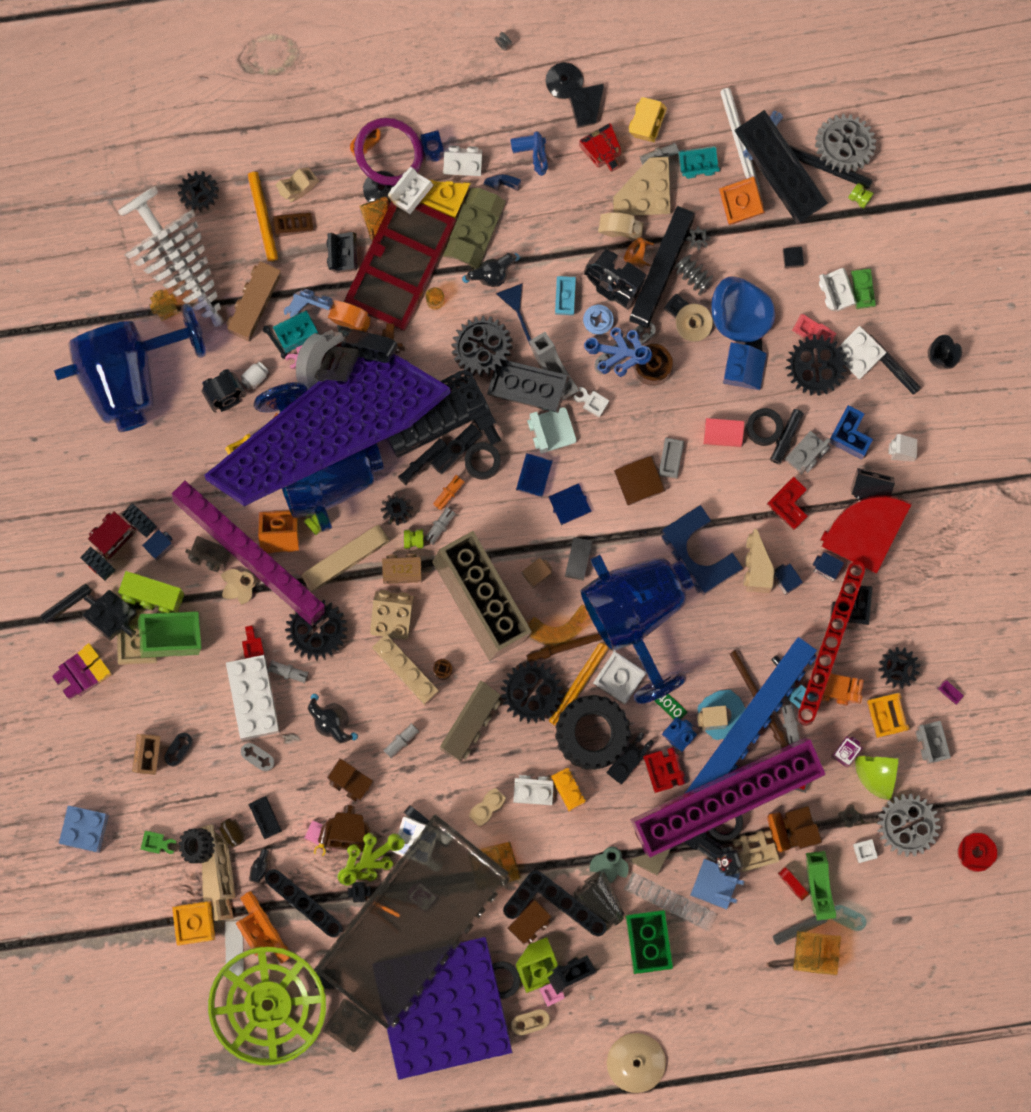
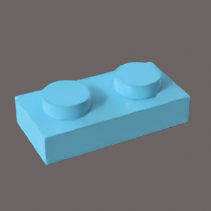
(565, 295)

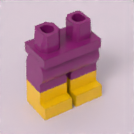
(82, 671)

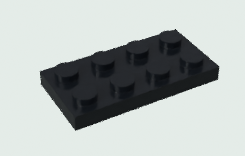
(529, 386)

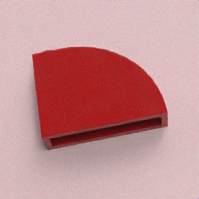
(866, 529)

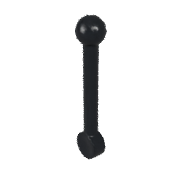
(266, 329)

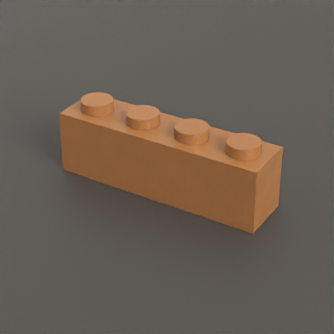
(254, 301)

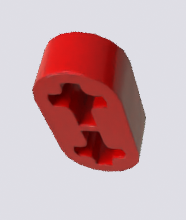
(793, 883)

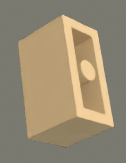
(712, 718)

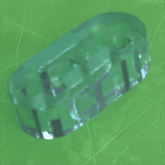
(850, 913)

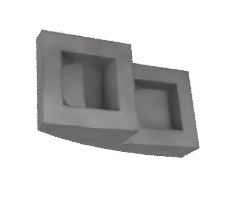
(578, 559)

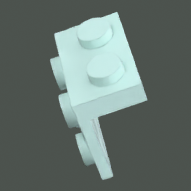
(551, 430)

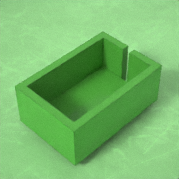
(169, 634)

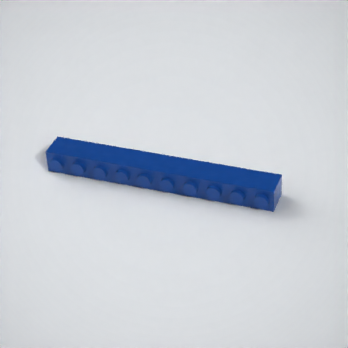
(757, 713)

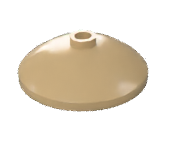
(621, 1066)

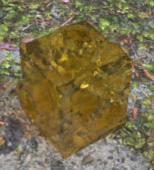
(163, 304)

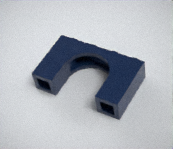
(705, 577)

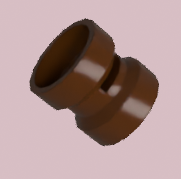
(442, 669)

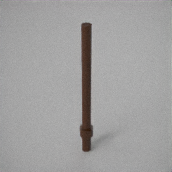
(547, 652)
(779, 735)

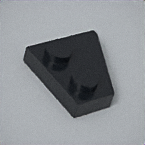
(586, 104)

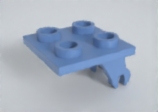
(304, 297)
(715, 886)

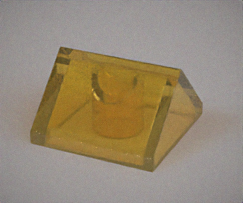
(373, 214)

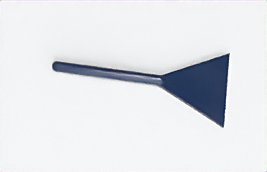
(512, 298)

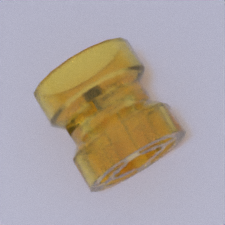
(434, 302)

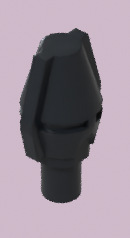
(259, 867)

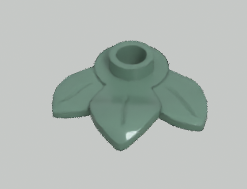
(610, 867)

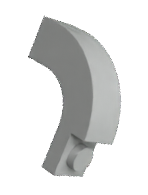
(311, 355)
(548, 359)

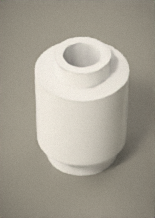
(254, 375)

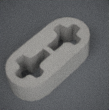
(260, 753)

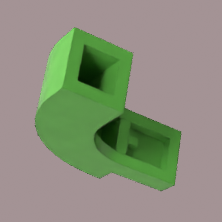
(819, 885)

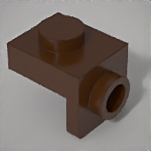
(389, 332)

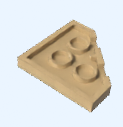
(646, 190)

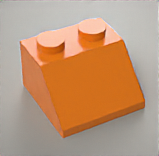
(278, 532)

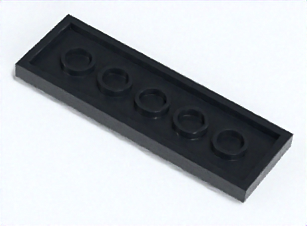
(780, 166)

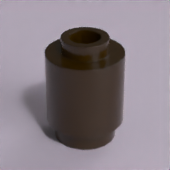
(232, 832)

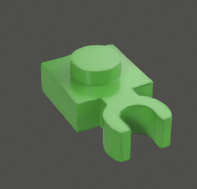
(154, 843)

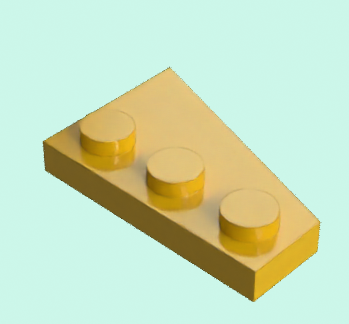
(446, 197)

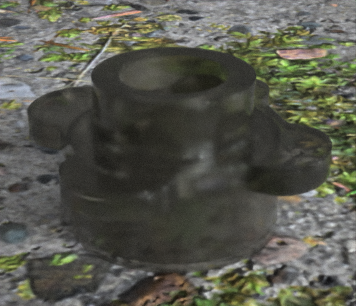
(849, 821)

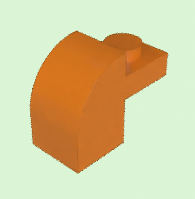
(349, 316)

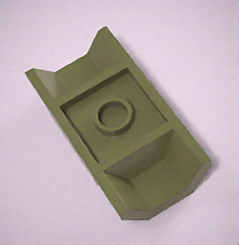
(474, 227)

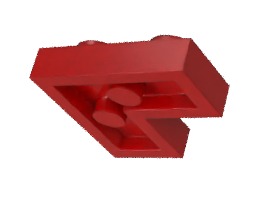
(784, 503)

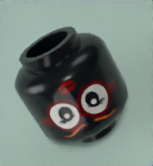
(730, 861)

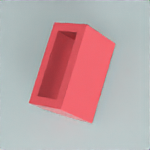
(723, 432)

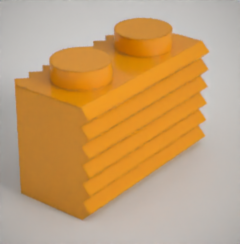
(568, 789)

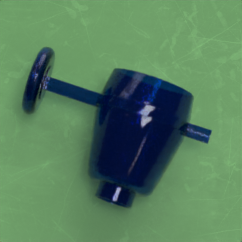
(116, 367)
(331, 484)
(633, 604)

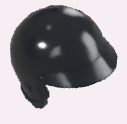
(944, 352)

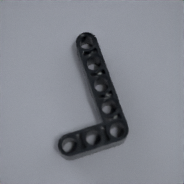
(556, 901)

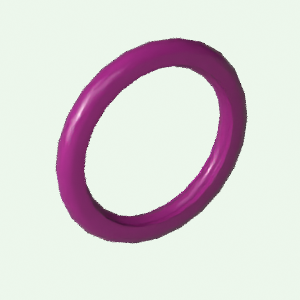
(389, 122)

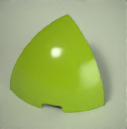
(877, 774)

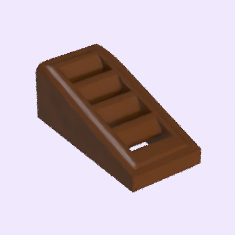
(292, 217)

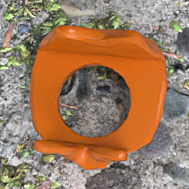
(637, 259)

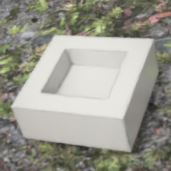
(865, 851)

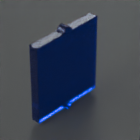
(569, 504)

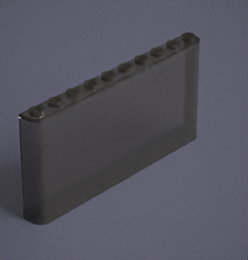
(438, 893)

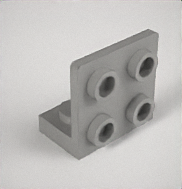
(805, 453)

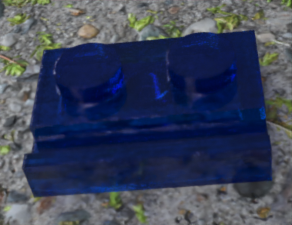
(534, 475)

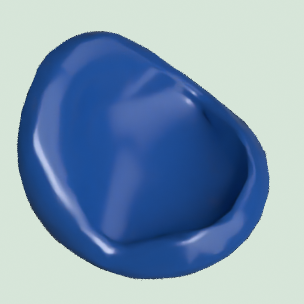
(741, 310)

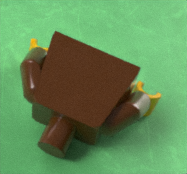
(343, 831)

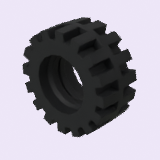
(205, 845)

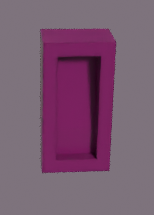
(950, 692)

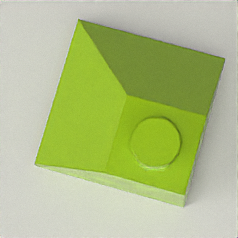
(536, 965)

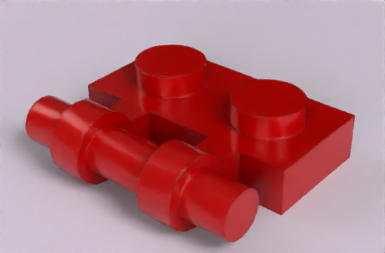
(659, 773)

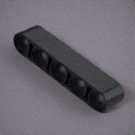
(297, 896)

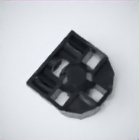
(602, 275)

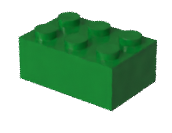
(649, 942)

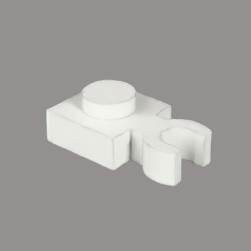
(593, 403)

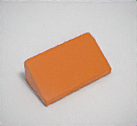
(778, 832)

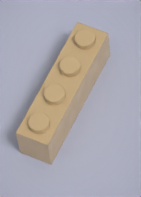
(405, 669)

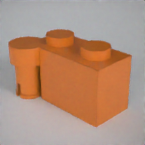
(842, 689)

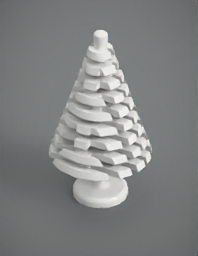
(173, 254)

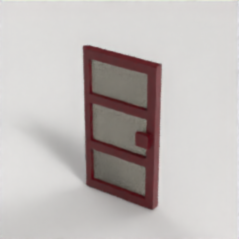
(400, 263)

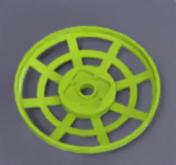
(266, 1018)

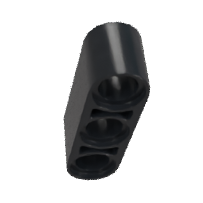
(371, 345)

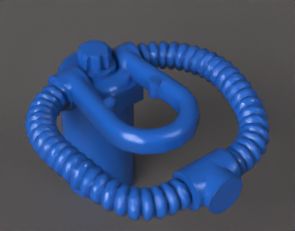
(535, 143)

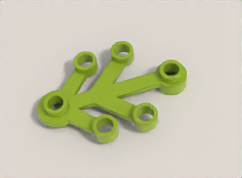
(368, 860)

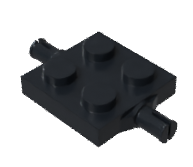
(109, 615)

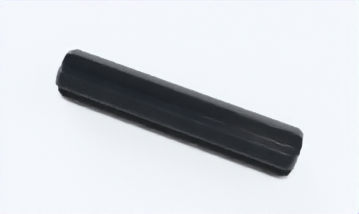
(65, 603)

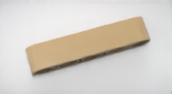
(345, 558)

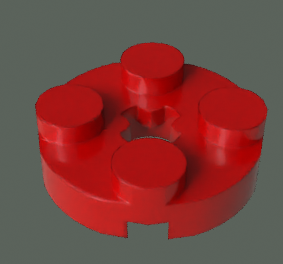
(985, 845)

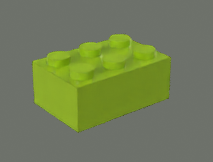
(150, 593)

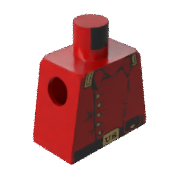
(602, 147)

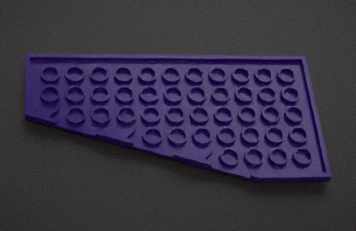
(327, 426)

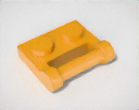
(882, 717)

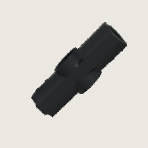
(464, 440)
(705, 845)

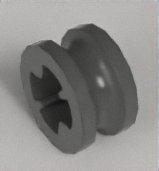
(503, 41)

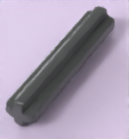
(791, 932)

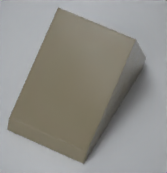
(651, 864)

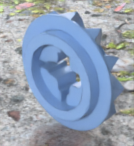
(593, 312)

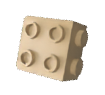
(391, 614)

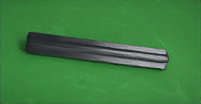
(899, 372)

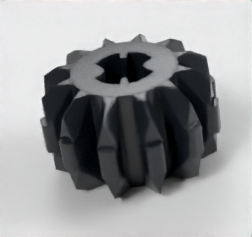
(389, 512)

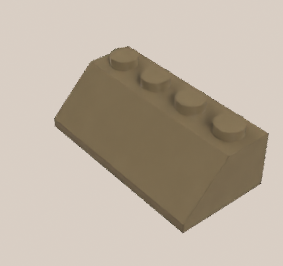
(470, 721)

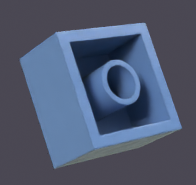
(83, 829)

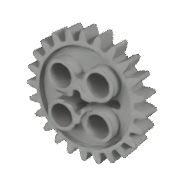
(845, 143)
(900, 809)

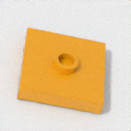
(193, 923)

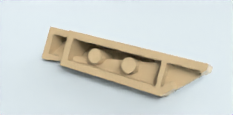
(218, 878)

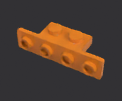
(258, 929)

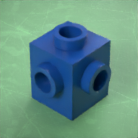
(679, 733)

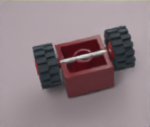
(112, 536)

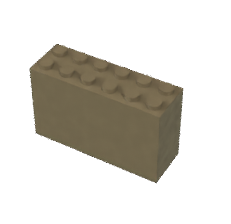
(481, 596)

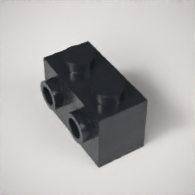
(871, 484)
(572, 974)

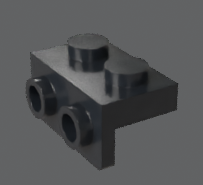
(342, 252)

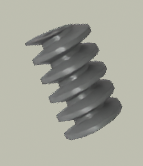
(694, 274)

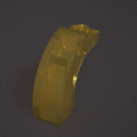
(558, 635)

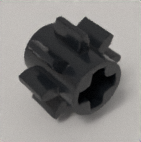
(359, 892)

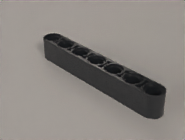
(662, 266)

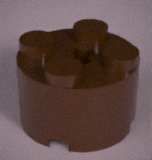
(662, 370)

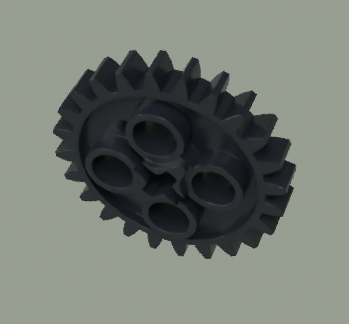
(492, 332)
(834, 364)
(329, 641)
(517, 682)

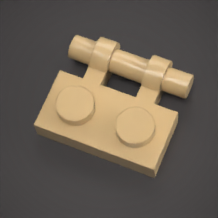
(757, 856)

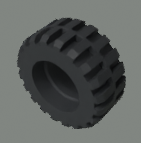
(566, 732)

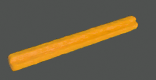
(262, 215)
(580, 681)

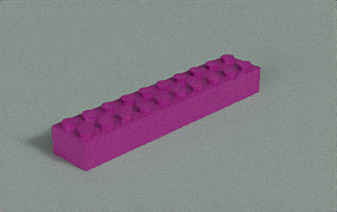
(728, 797)

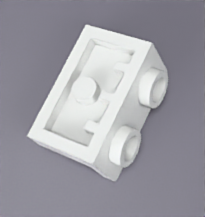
(533, 791)

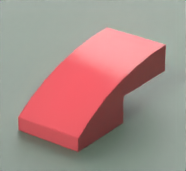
(808, 327)

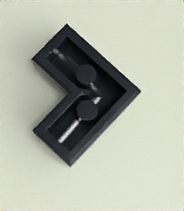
(862, 606)

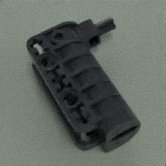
(452, 412)

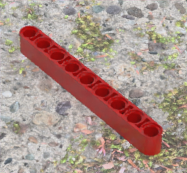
(835, 634)

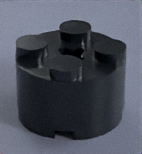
(223, 391)

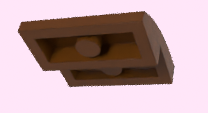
(639, 480)

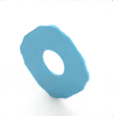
(732, 702)

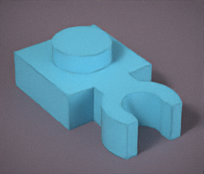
(798, 694)

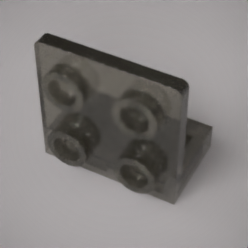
(208, 553)
(349, 1025)

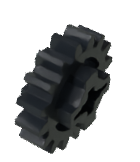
(190, 188)
(894, 660)

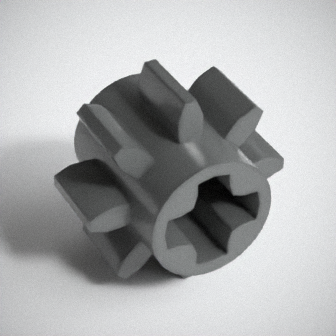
(698, 233)

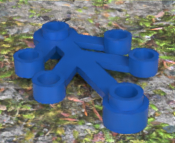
(620, 352)

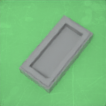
(671, 458)

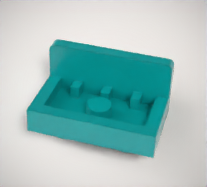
(698, 161)
(295, 331)

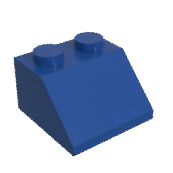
(744, 366)

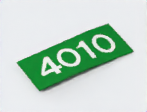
(671, 707)

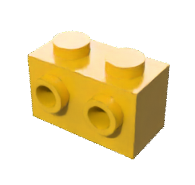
(647, 119)

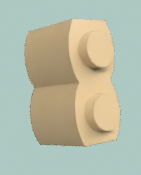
(483, 811)

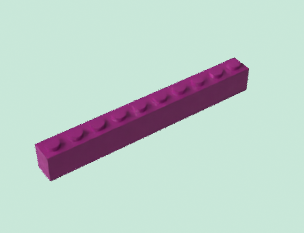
(248, 553)

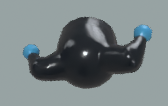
(492, 271)
(330, 720)

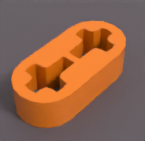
(368, 144)

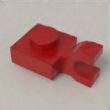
(252, 647)

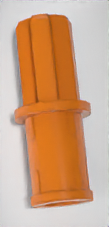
(448, 492)

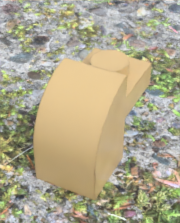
(297, 185)
(620, 225)

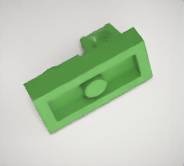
(863, 288)

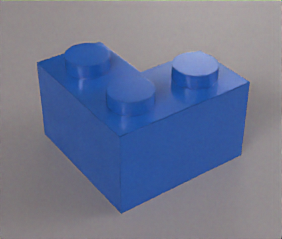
(846, 434)

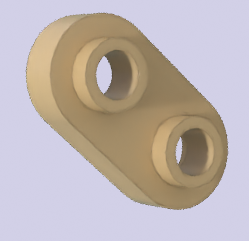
(530, 1022)

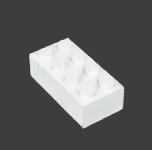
(252, 697)

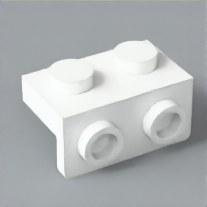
(462, 161)
(409, 190)
(837, 290)

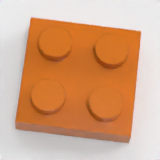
(741, 200)

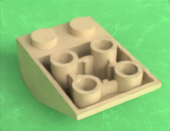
(760, 569)

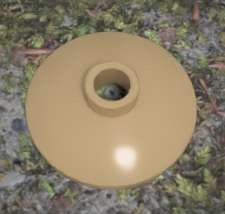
(702, 320)

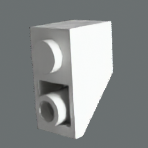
(903, 448)

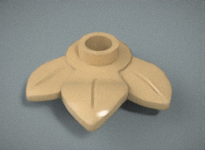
(236, 586)

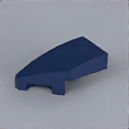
(506, 180)

